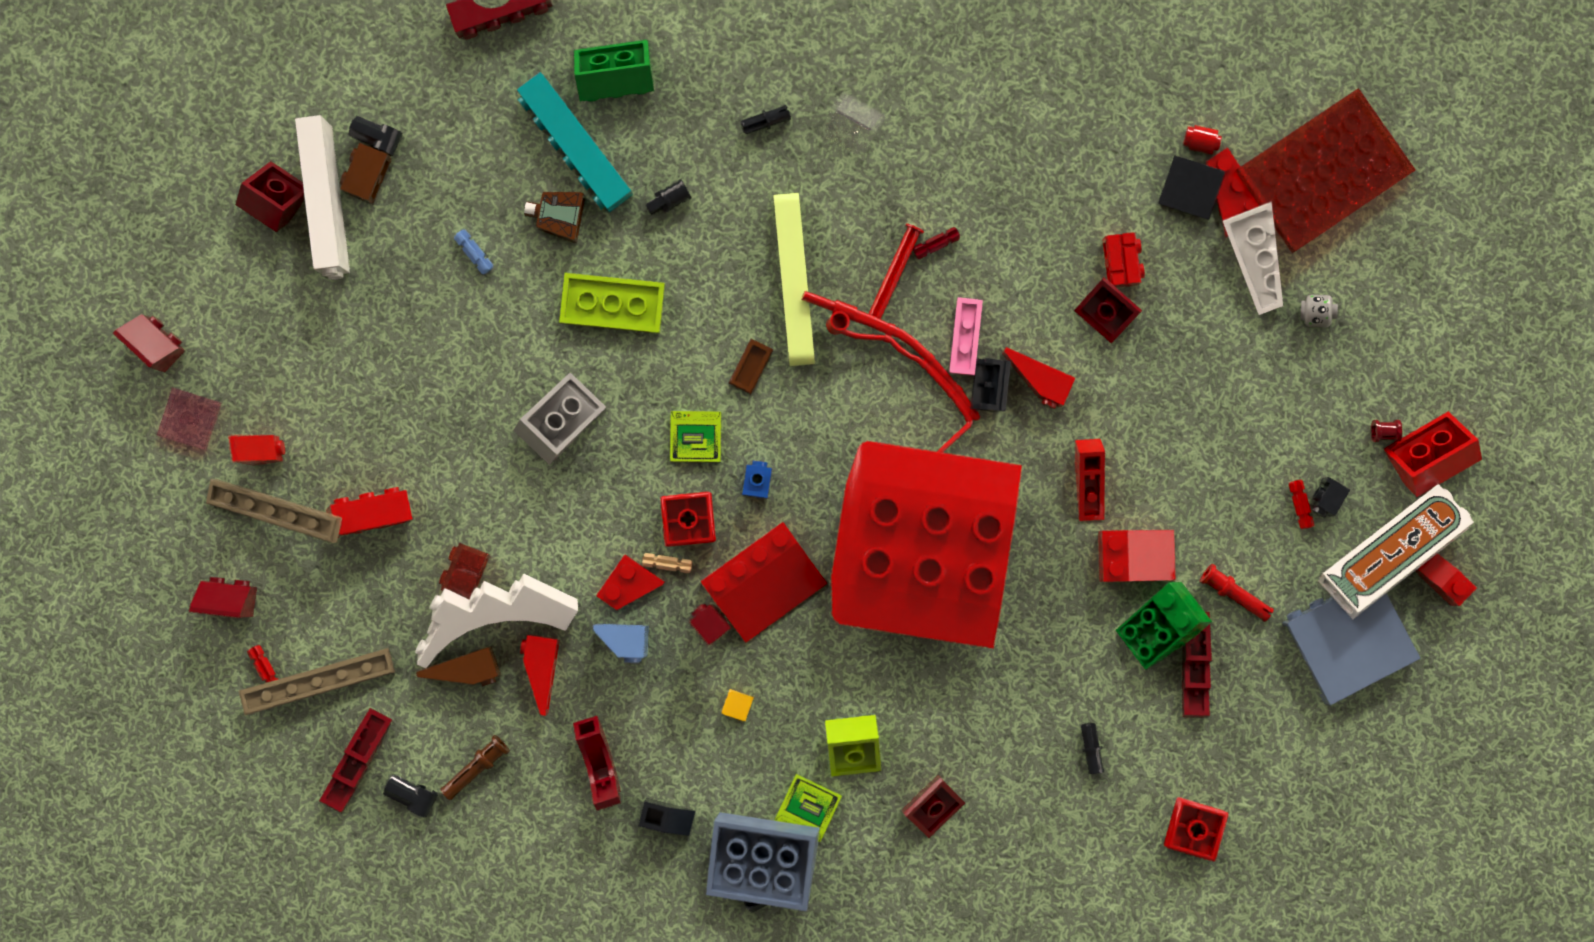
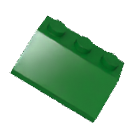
(613, 70)

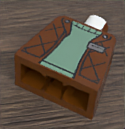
(558, 214)

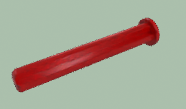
(895, 270)

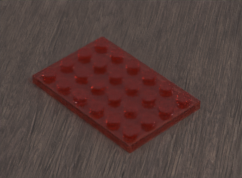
(1326, 170)

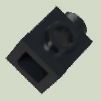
(1329, 497)

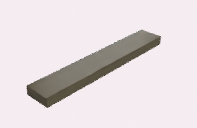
(274, 510)
(316, 681)

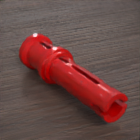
(1227, 587)

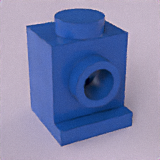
(757, 490)

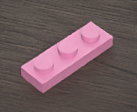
(965, 336)

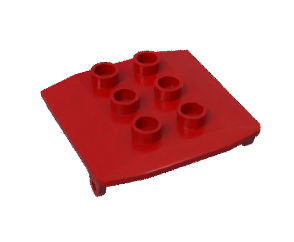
(924, 543)

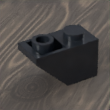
(666, 817)

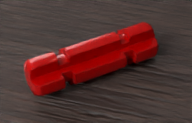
(1301, 504)
(261, 664)

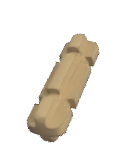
(667, 563)

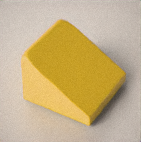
(737, 705)

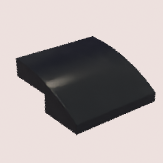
(1191, 187)

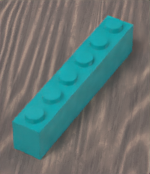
(575, 142)

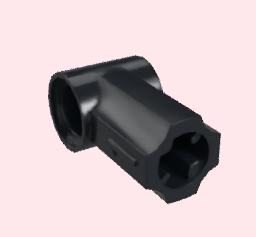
(378, 136)
(411, 795)

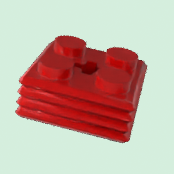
(675, 507)
(1204, 843)

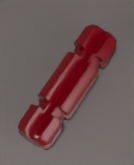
(936, 243)

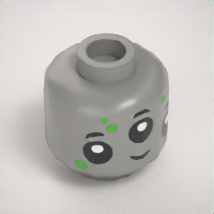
(1318, 310)

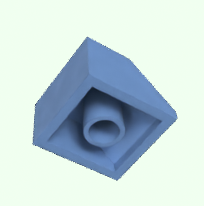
(625, 640)

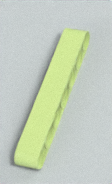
(794, 279)

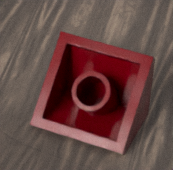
(1107, 310)
(933, 806)

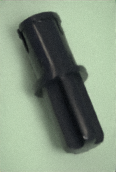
(765, 119)
(1092, 748)

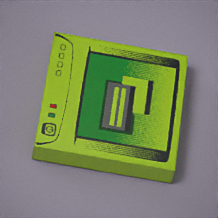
(695, 436)
(808, 804)

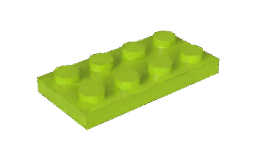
(612, 303)

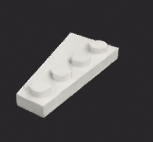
(1256, 251)

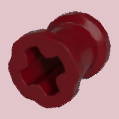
(1386, 430)

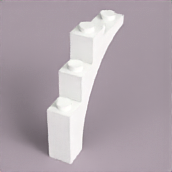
(524, 602)

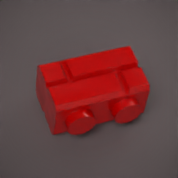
(1122, 259)

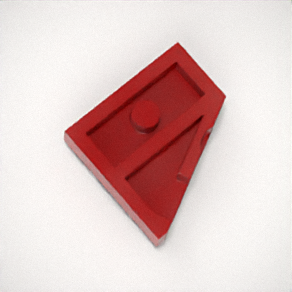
(628, 583)

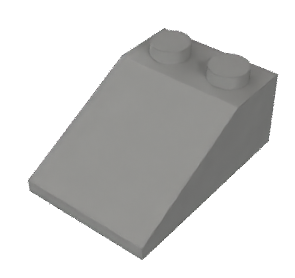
(559, 418)

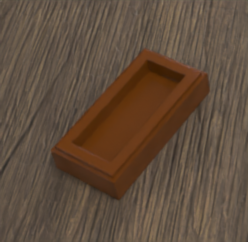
(750, 366)

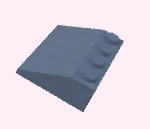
(762, 861)

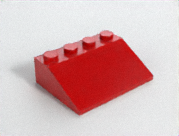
(764, 582)

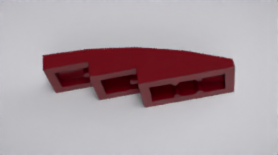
(1196, 675)
(355, 760)

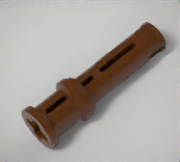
(483, 760)

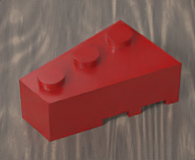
(372, 511)

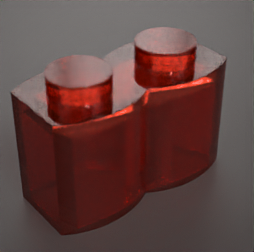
(465, 570)

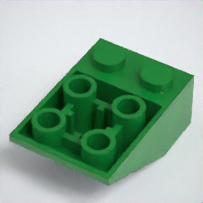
(1163, 624)

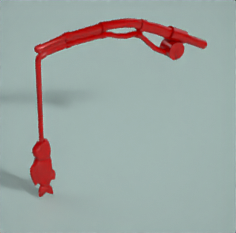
(839, 322)

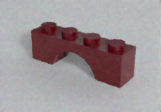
(471, 18)

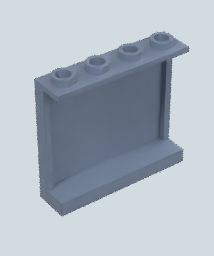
(1348, 651)

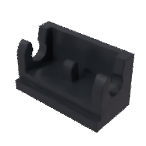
(990, 385)

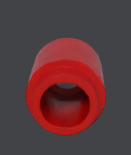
(1202, 139)

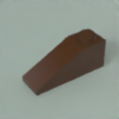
(468, 669)

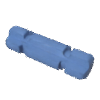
(473, 251)

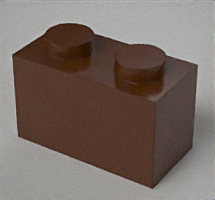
(365, 173)

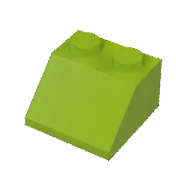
(853, 745)

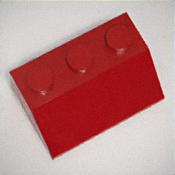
(1434, 453)

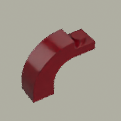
(599, 762)

